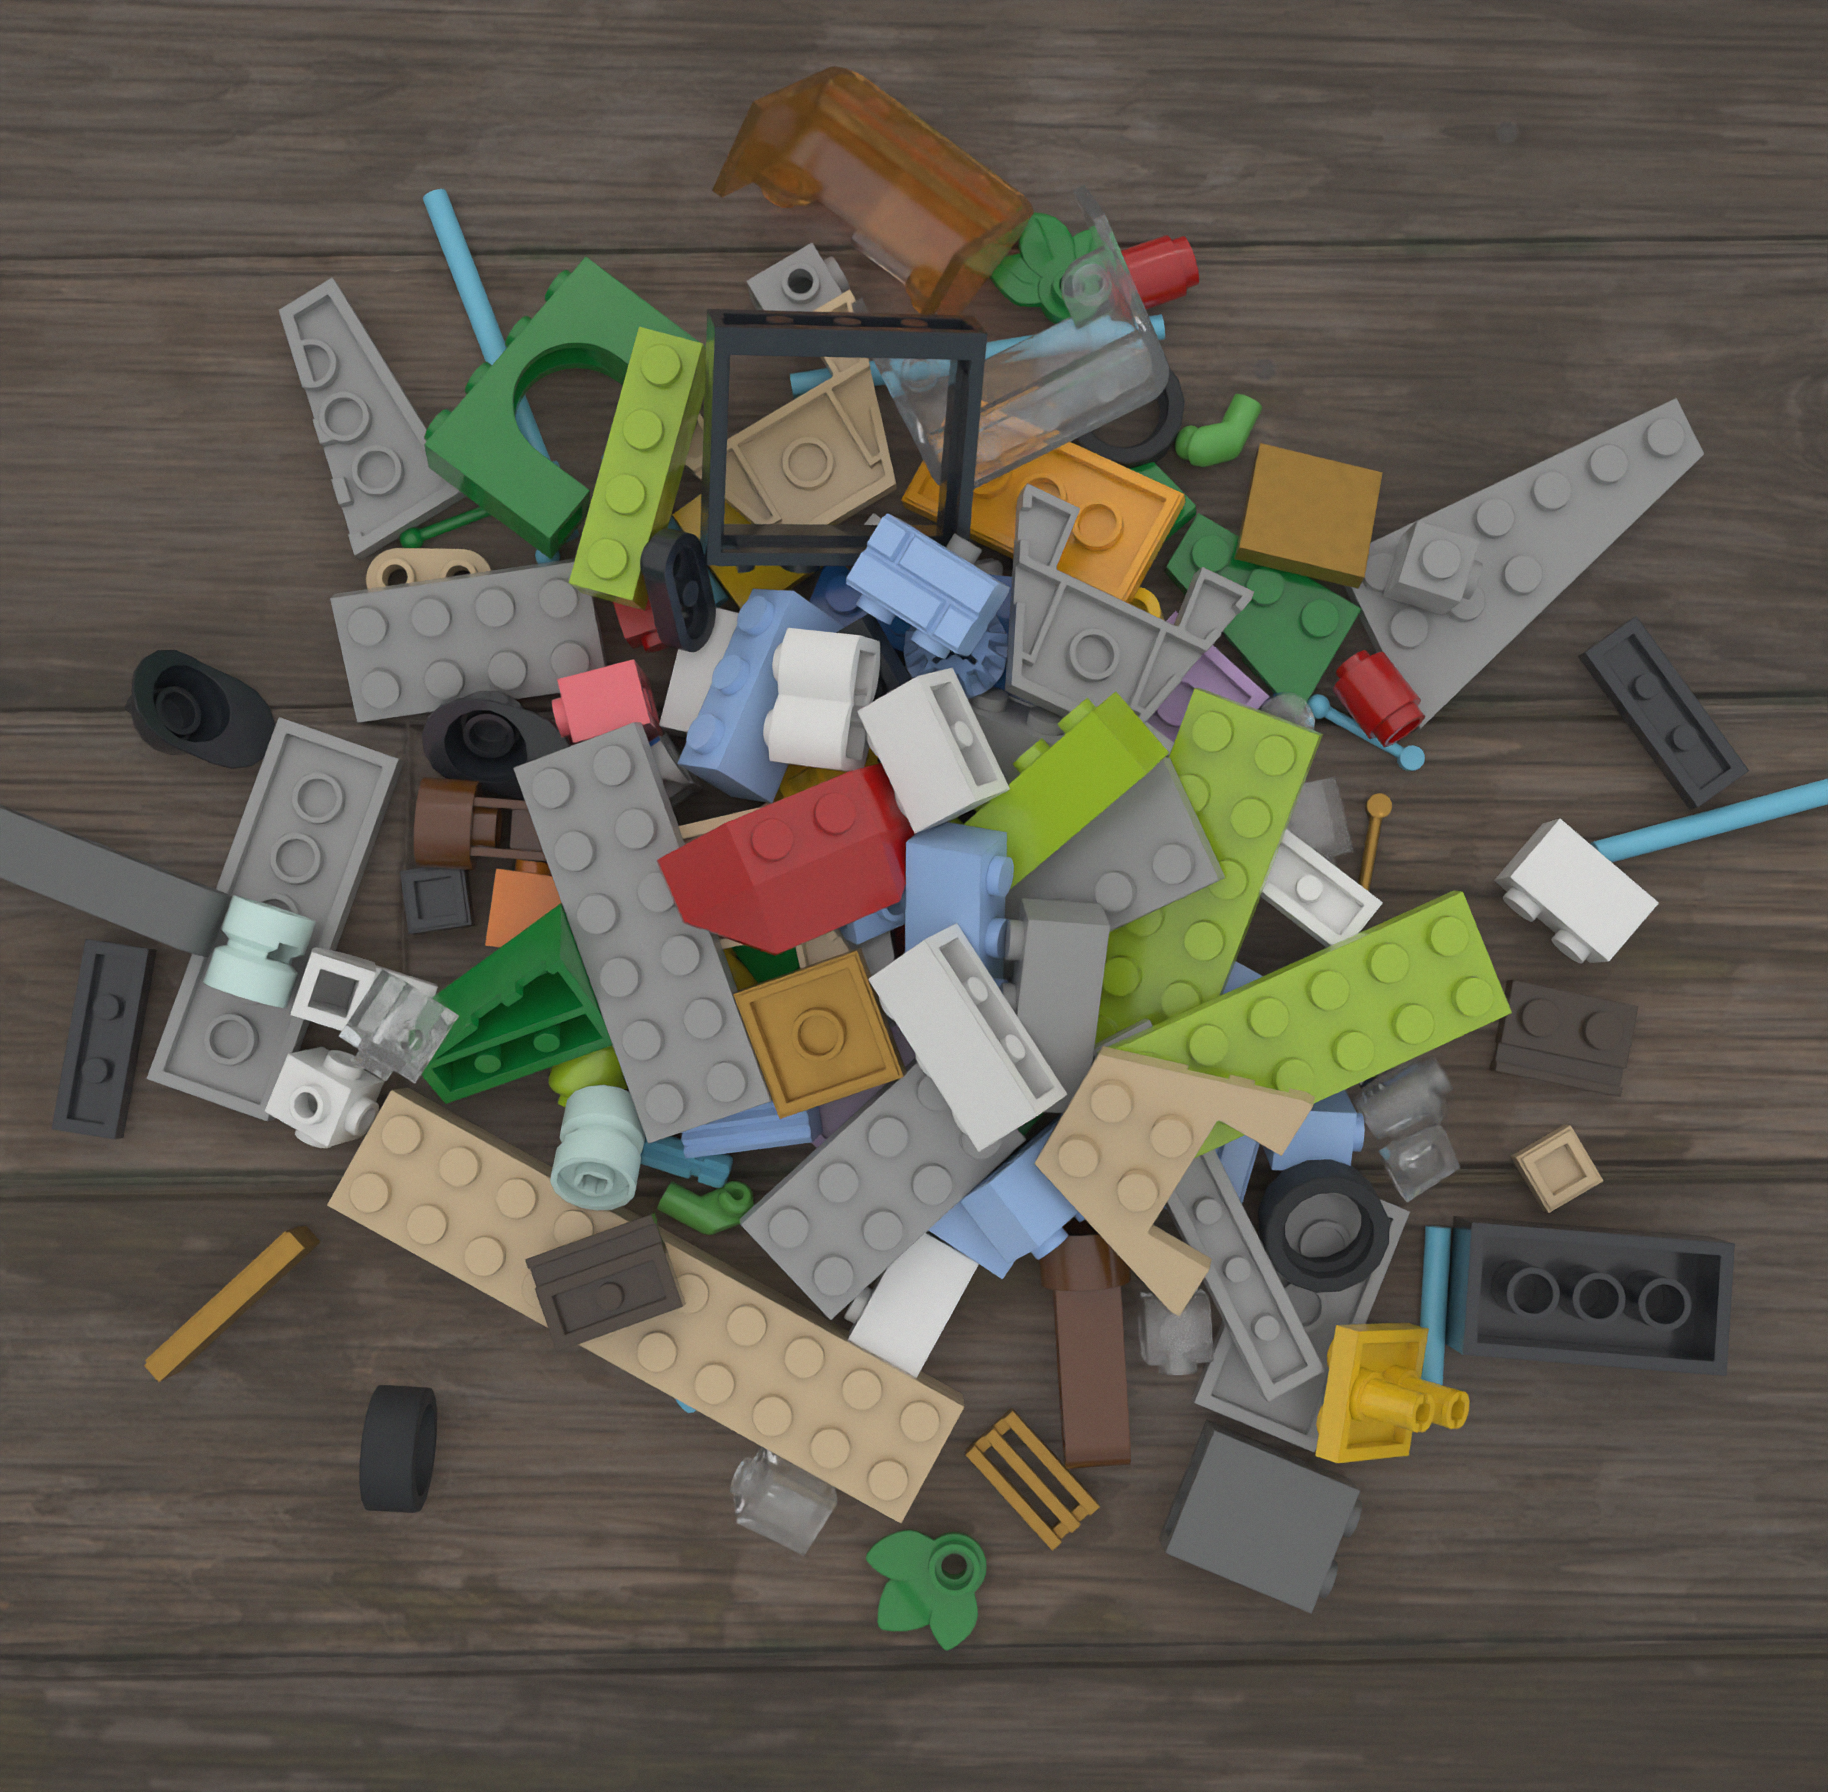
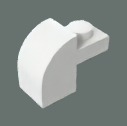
(337, 984)

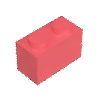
(605, 701)

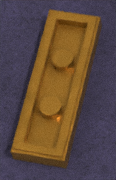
(231, 1302)

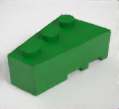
(518, 1013)

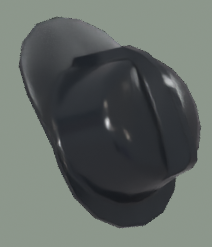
(198, 711)
(486, 739)

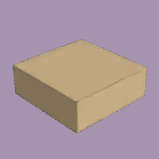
(1556, 1168)

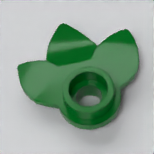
(1037, 271)
(921, 1588)

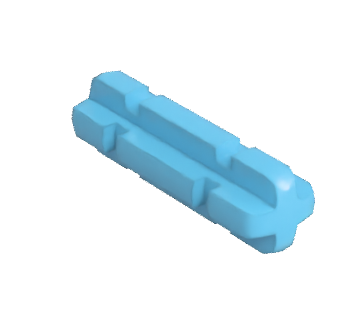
(669, 1157)

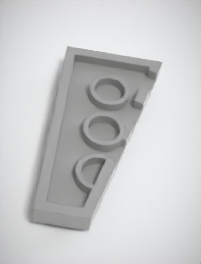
(362, 422)
(1129, 857)

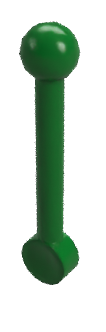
(415, 537)

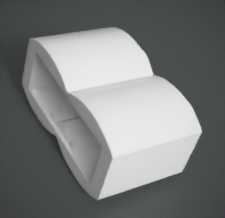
(820, 690)

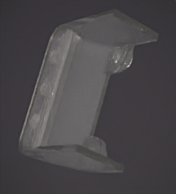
(1054, 382)

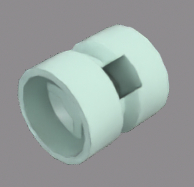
(259, 952)
(599, 1149)

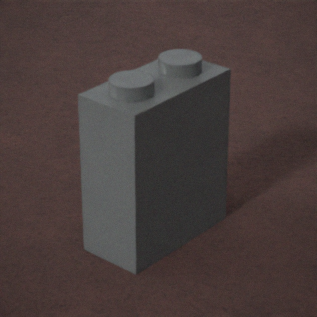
(1261, 1517)

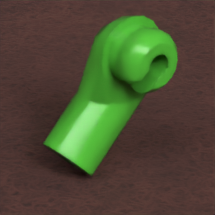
(1222, 440)
(709, 1212)

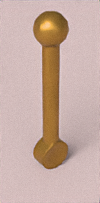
(1376, 808)

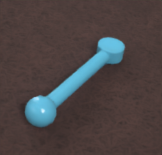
(1408, 758)

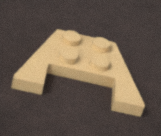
(812, 456)
(1134, 1138)

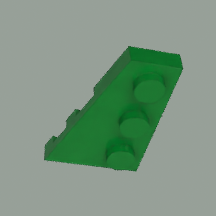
(1288, 625)

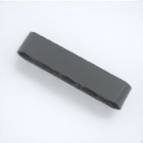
(110, 883)

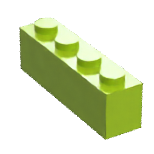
(640, 466)
(1071, 782)

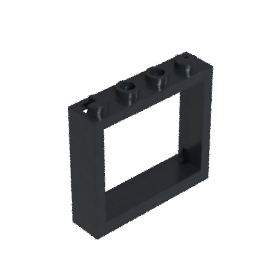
(846, 335)

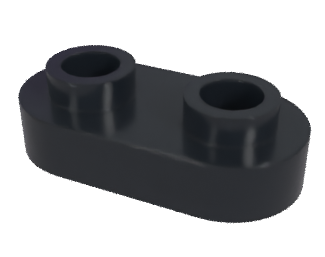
(679, 589)

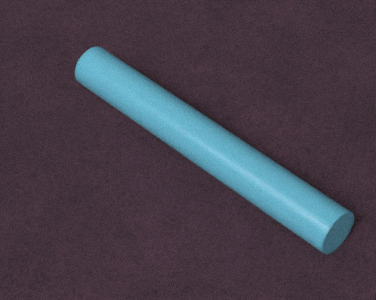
(1435, 1299)

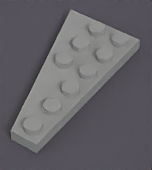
(1533, 543)

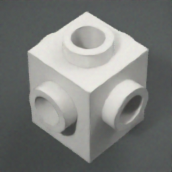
(325, 1097)

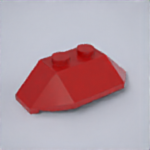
(795, 864)

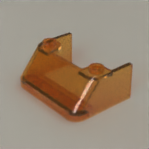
(886, 177)

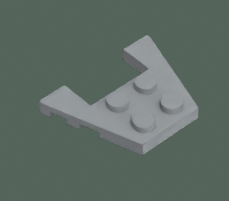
(1084, 643)

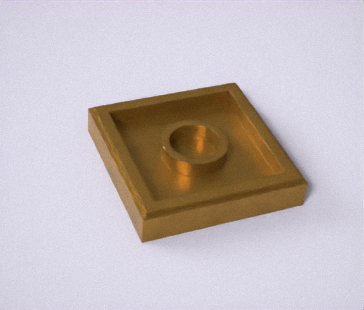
(1309, 516)
(820, 1033)

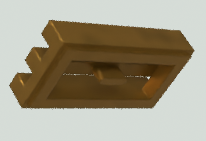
(1068, 1519)

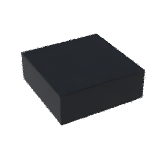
(437, 899)

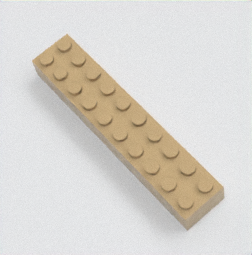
(727, 1353)

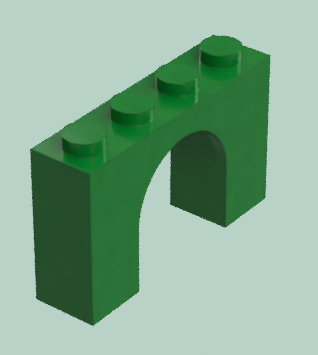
(479, 447)

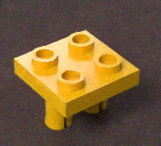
(1378, 1394)

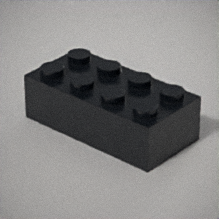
(1590, 1295)

